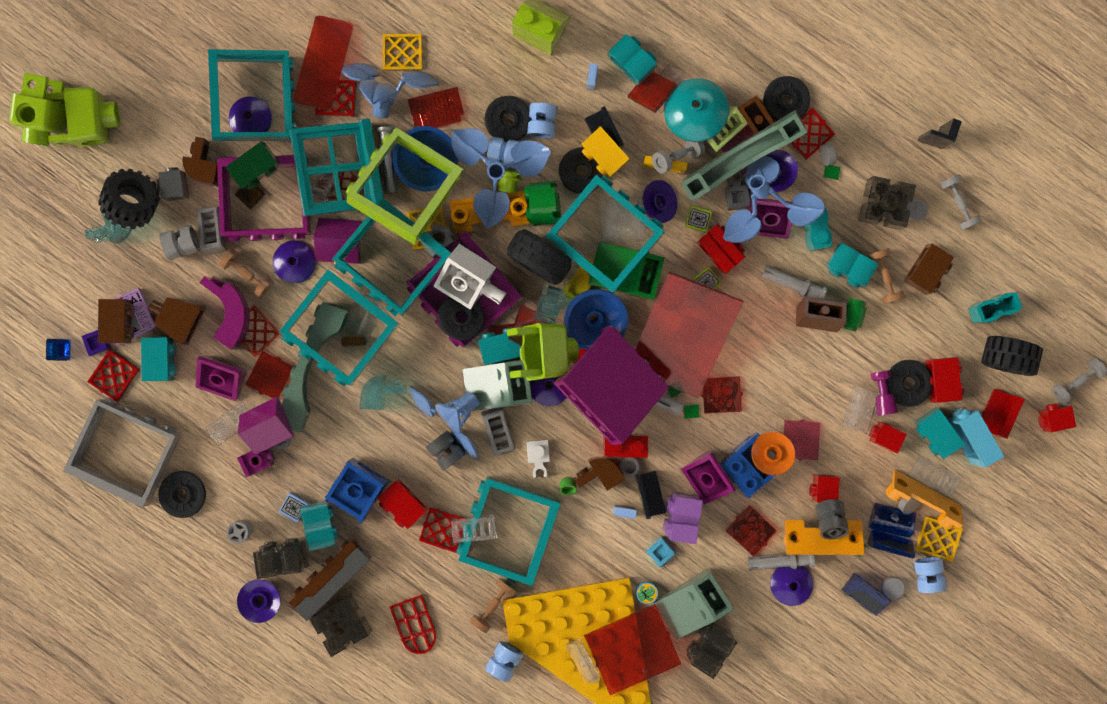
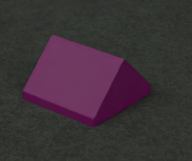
(773, 218)
(331, 236)
(219, 377)
(264, 426)
(708, 478)

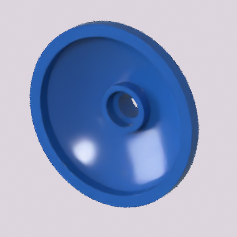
(411, 167)
(605, 305)

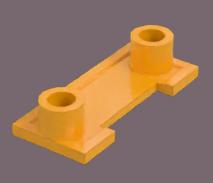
(470, 217)
(906, 487)
(811, 543)

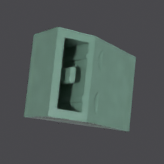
(494, 386)
(693, 604)

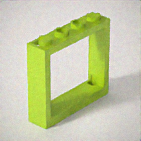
(385, 218)

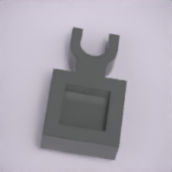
(737, 195)

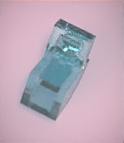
(102, 233)
(549, 304)
(374, 392)

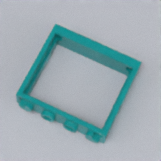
(259, 56)
(636, 210)
(375, 292)
(309, 352)
(477, 508)

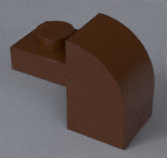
(197, 166)
(604, 469)

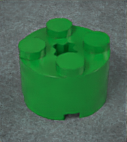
(543, 203)

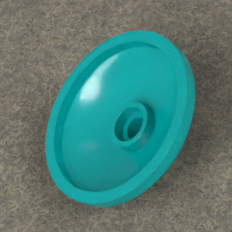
(701, 122)

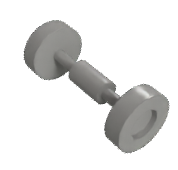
(663, 163)
(959, 199)
(1096, 367)

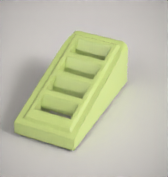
(734, 129)

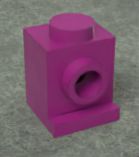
(249, 467)

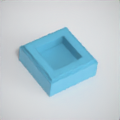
(660, 552)

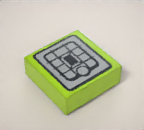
(698, 219)
(707, 278)

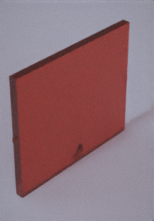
(632, 649)

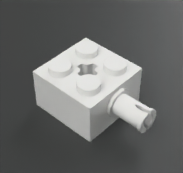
(467, 278)

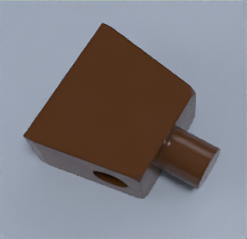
(177, 318)

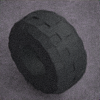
(539, 257)

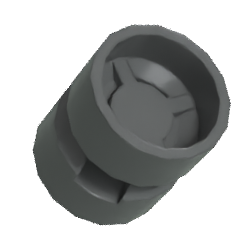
(439, 445)
(832, 520)

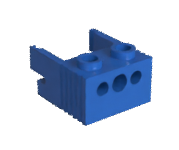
(742, 470)
(356, 489)

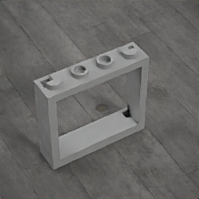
(110, 485)

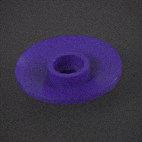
(260, 119)
(788, 170)
(660, 201)
(304, 264)
(546, 396)
(781, 582)
(251, 608)

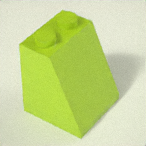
(539, 25)

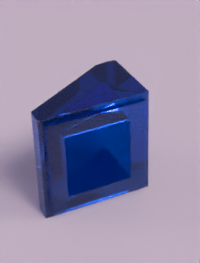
(58, 349)

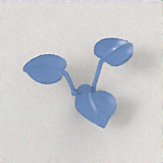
(380, 93)
(529, 160)
(759, 174)
(451, 416)

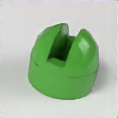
(567, 486)

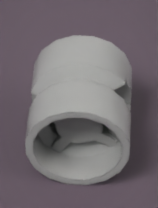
(179, 242)

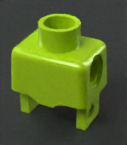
(35, 113)
(86, 117)
(544, 351)

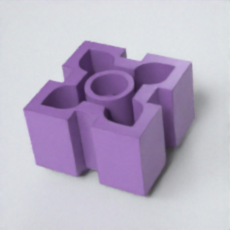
(683, 518)

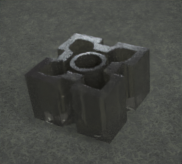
(897, 195)
(281, 558)
(344, 612)
(711, 649)

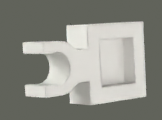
(538, 453)

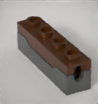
(329, 579)

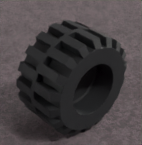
(124, 212)
(1012, 355)

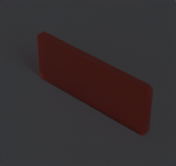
(323, 62)

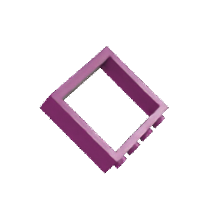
(254, 235)

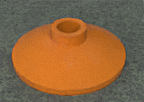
(783, 451)

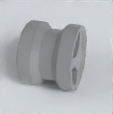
(235, 534)

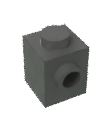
(173, 184)

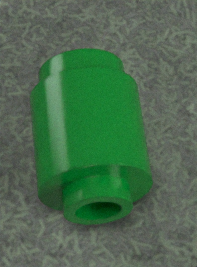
(855, 314)

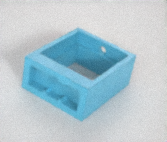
(979, 443)

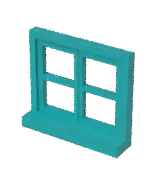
(365, 148)

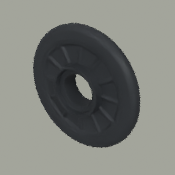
(786, 85)
(502, 106)
(568, 174)
(456, 329)
(921, 388)
(168, 494)

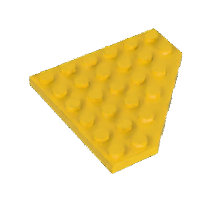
(549, 620)

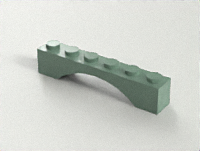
(764, 142)
(328, 323)

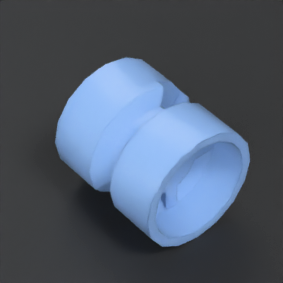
(542, 128)
(501, 151)
(930, 567)
(504, 661)

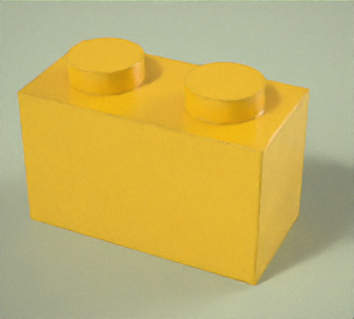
(605, 152)

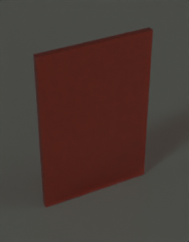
(687, 332)

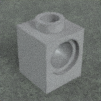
(447, 237)

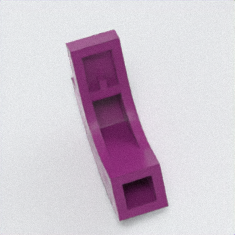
(236, 312)

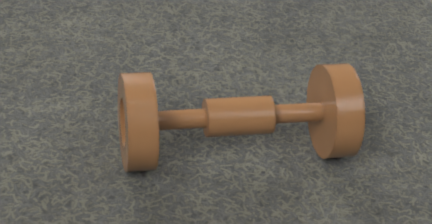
(229, 259)
(886, 276)
(480, 623)

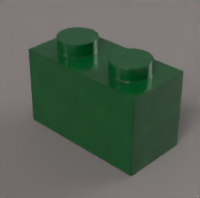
(253, 166)

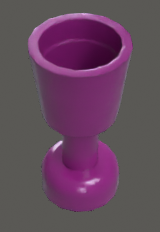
(885, 402)

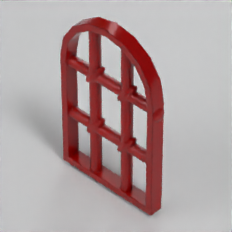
(406, 621)

